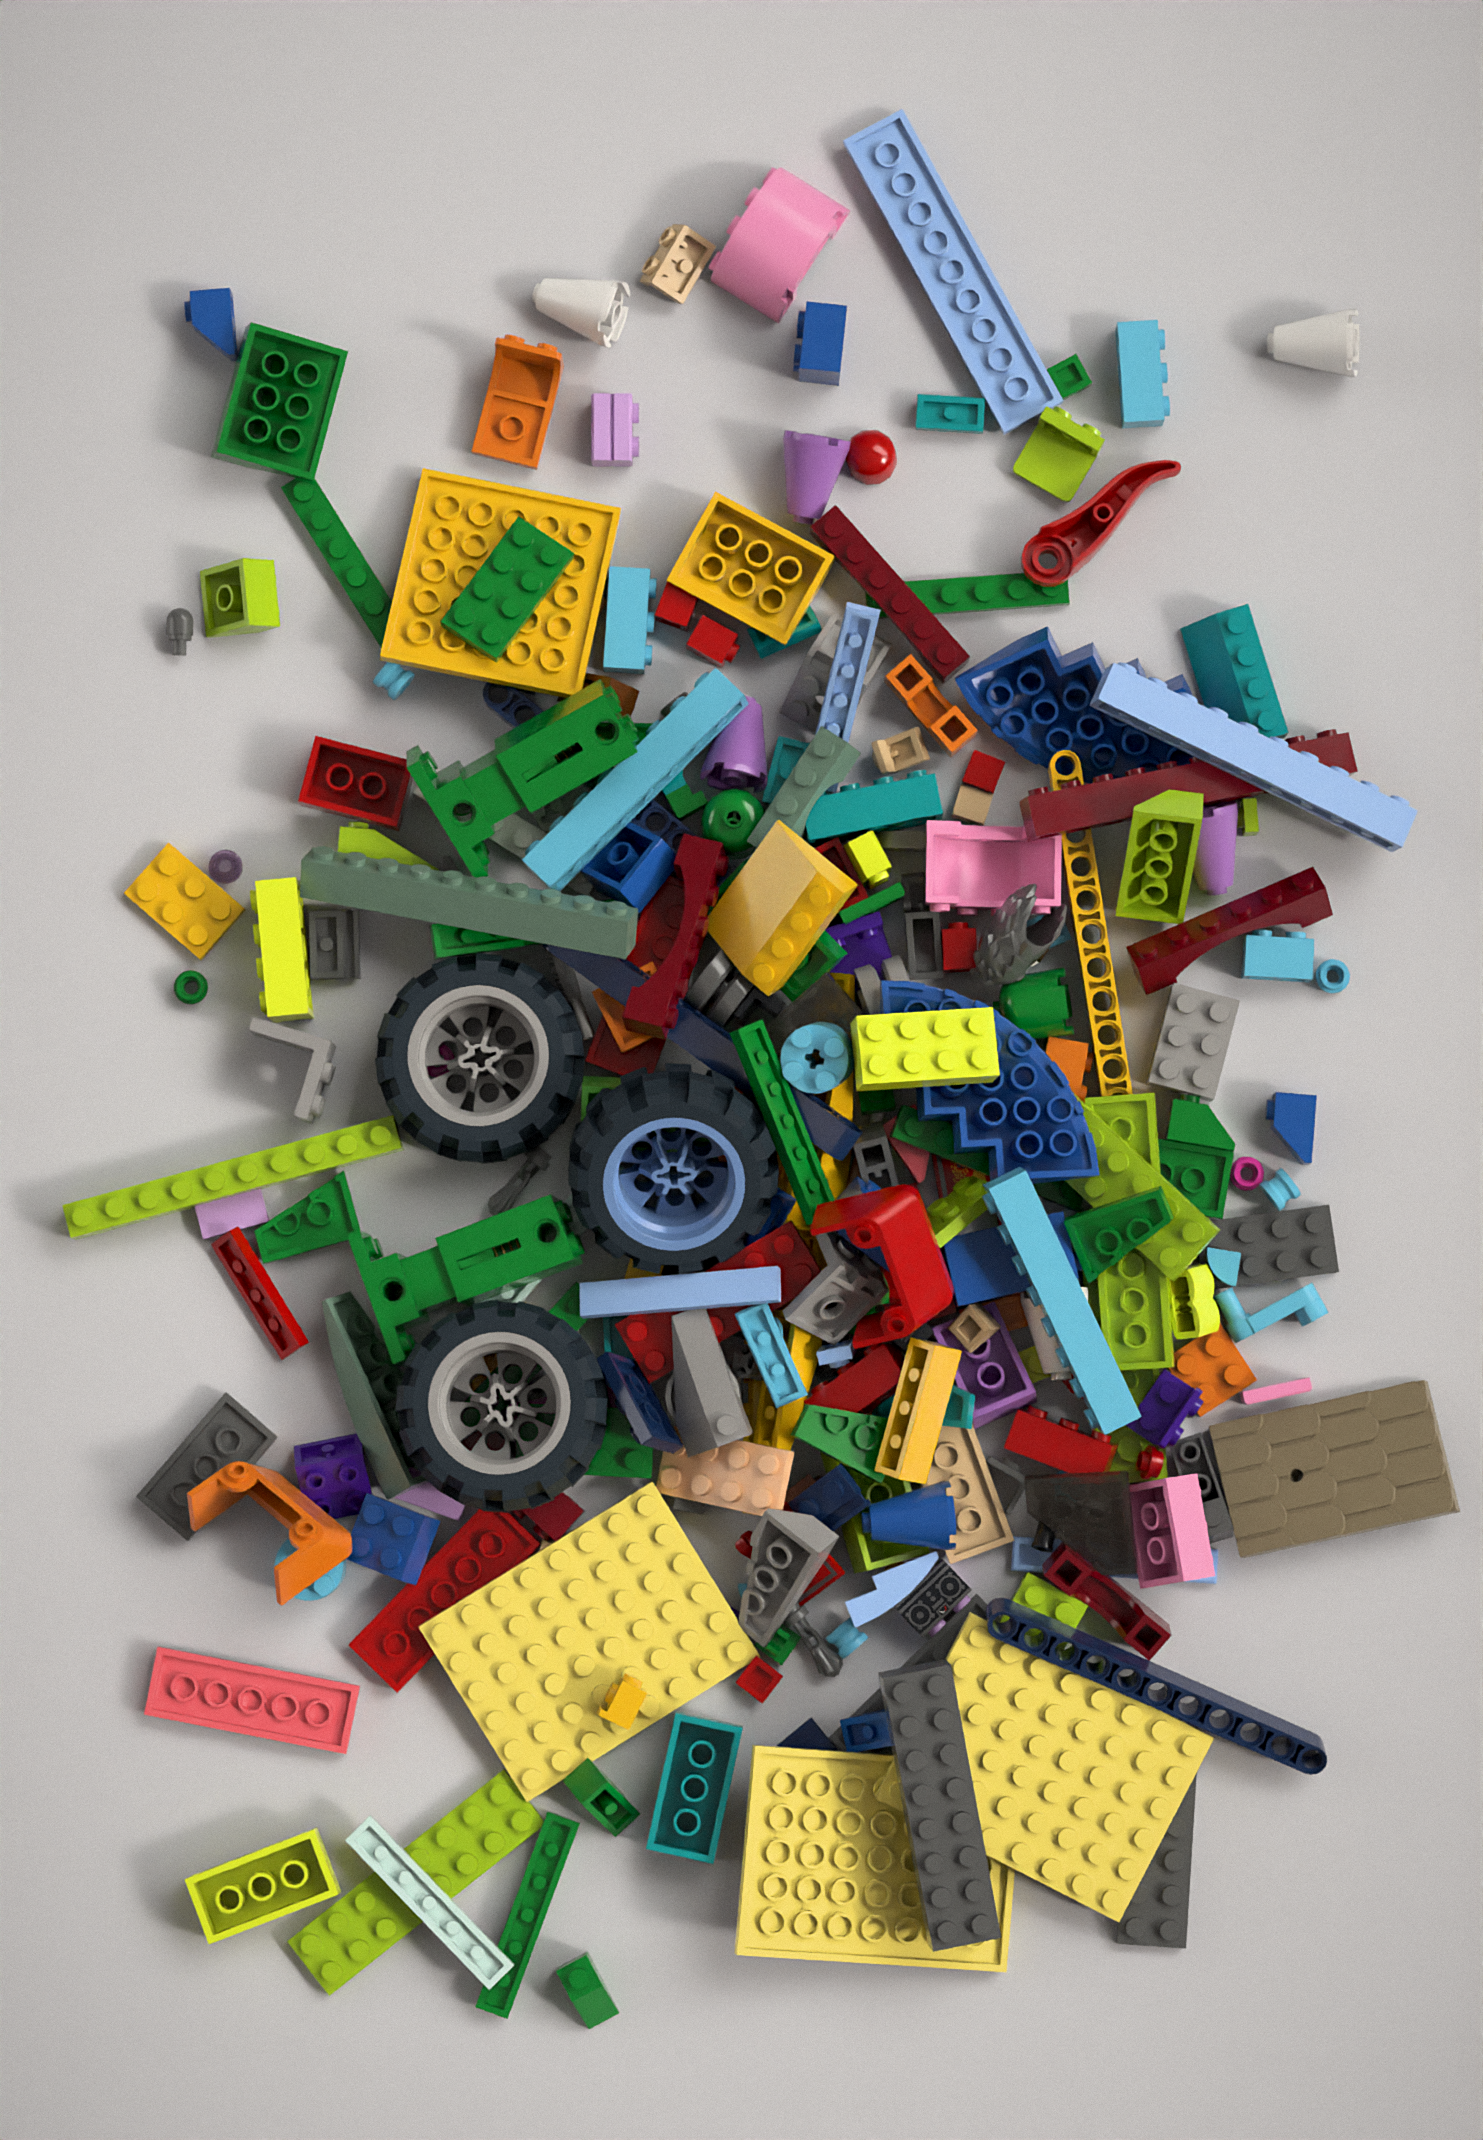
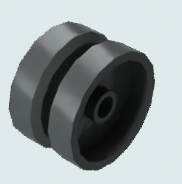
(722, 987)

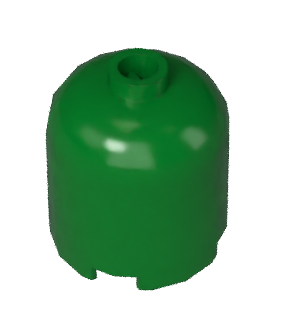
(733, 836)
(1038, 1004)

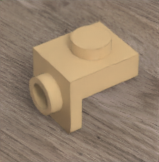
(899, 751)

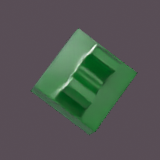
(781, 1644)

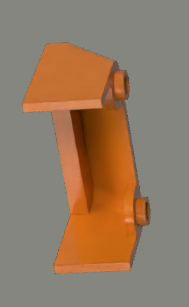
(314, 1533)

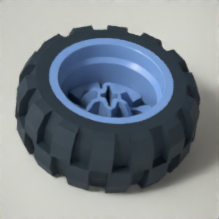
(676, 1229)

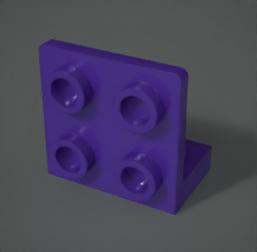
(863, 942)
(1165, 1409)
(333, 1474)

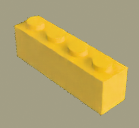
(918, 1410)

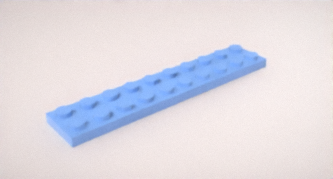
(952, 271)

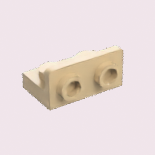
(677, 262)

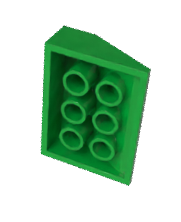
(279, 403)

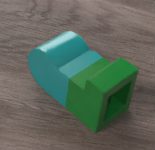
(682, 799)

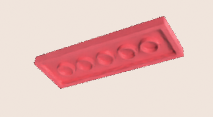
(252, 1700)

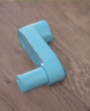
(1304, 1303)

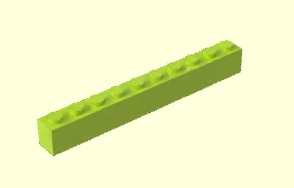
(233, 1177)

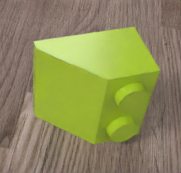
(240, 597)

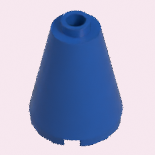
(914, 1518)

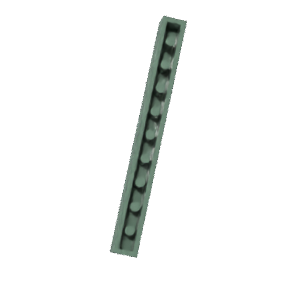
(469, 902)

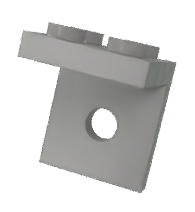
(815, 671)
(320, 1069)
(847, 1279)

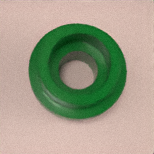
(183, 979)

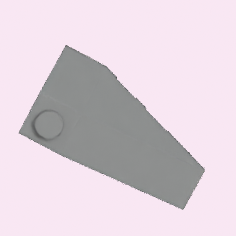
(705, 1393)
(782, 1564)

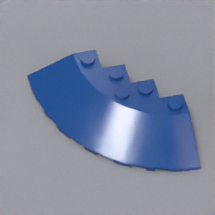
(1042, 707)
(1019, 1118)

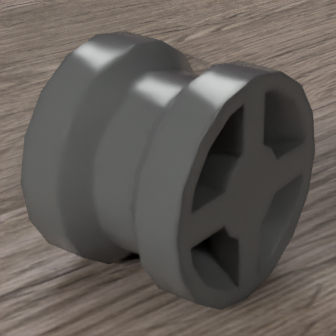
(744, 1364)

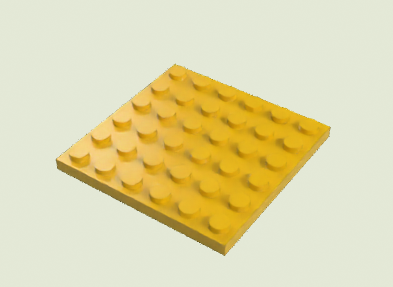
(447, 542)

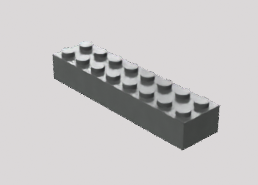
(939, 1805)

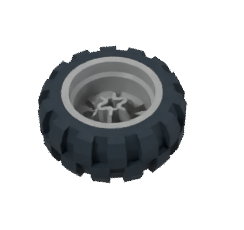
(466, 991)
(453, 1357)

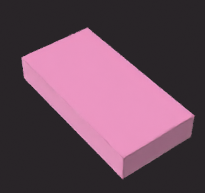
(1275, 1391)

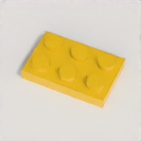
(184, 901)

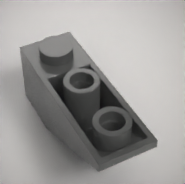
(1192, 1458)

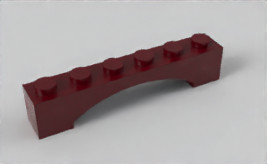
(892, 595)
(1165, 955)
(653, 1005)

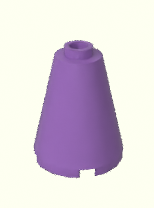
(811, 472)
(738, 753)
(1216, 848)

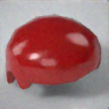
(871, 457)

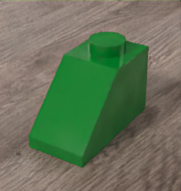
(1196, 1124)
(601, 1797)
(587, 1990)

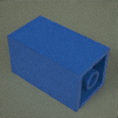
(983, 1264)

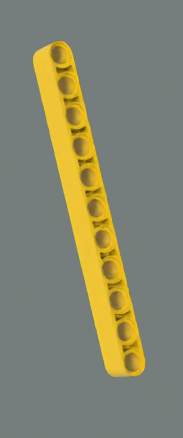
(1098, 950)

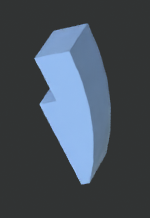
(890, 1589)

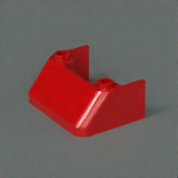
(901, 1227)

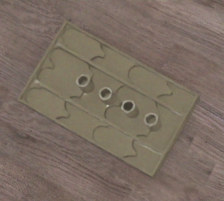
(1363, 1463)

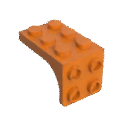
(519, 402)

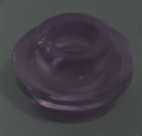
(230, 876)

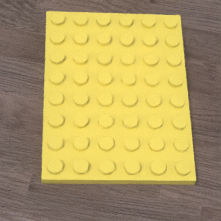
(571, 1620)
(1065, 1770)
(836, 1871)

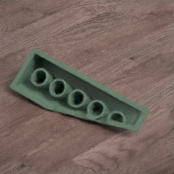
(370, 1392)

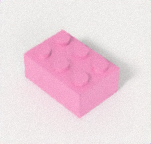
(1170, 1531)

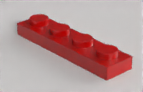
(259, 1293)

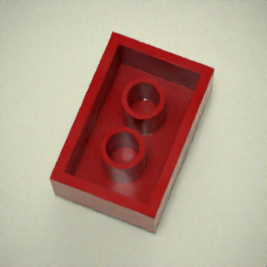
(356, 783)

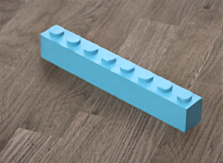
(635, 781)
(1061, 1300)

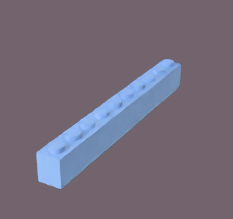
(1253, 757)

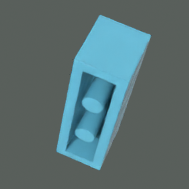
(1141, 374)
(629, 620)

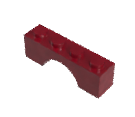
(550, 1518)
(1120, 1608)

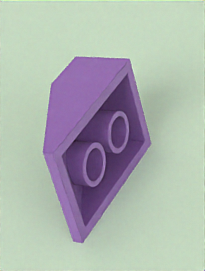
(991, 1373)

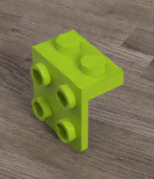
(1059, 454)

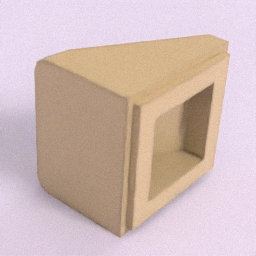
(972, 805)
(974, 1326)

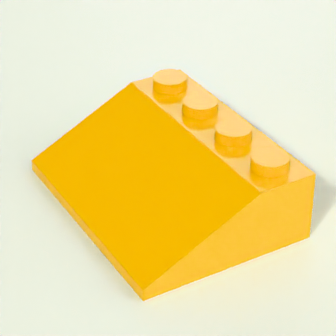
(751, 568)
(778, 908)

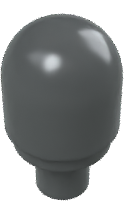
(179, 629)

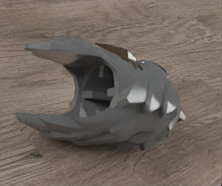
(1011, 946)

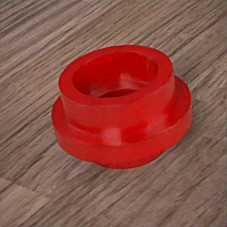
(1149, 1462)

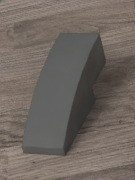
(921, 930)

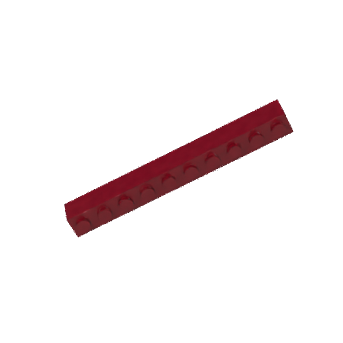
(1113, 800)

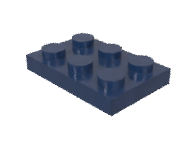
(639, 1403)

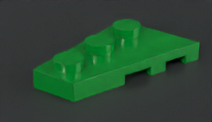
(310, 1224)
(1114, 1229)
(843, 1436)

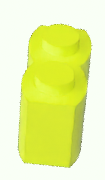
(868, 860)
(1193, 1308)

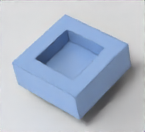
(836, 1355)

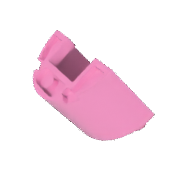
(776, 242)
(984, 865)

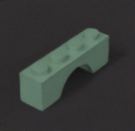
(820, 766)

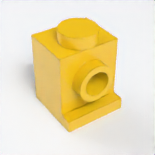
(623, 1701)

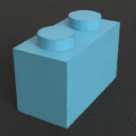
(1277, 957)

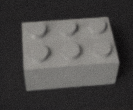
(1192, 1042)

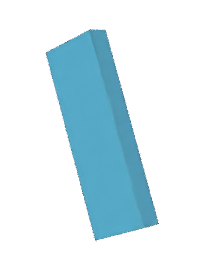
(771, 1354)

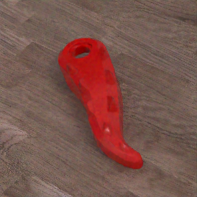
(1086, 530)

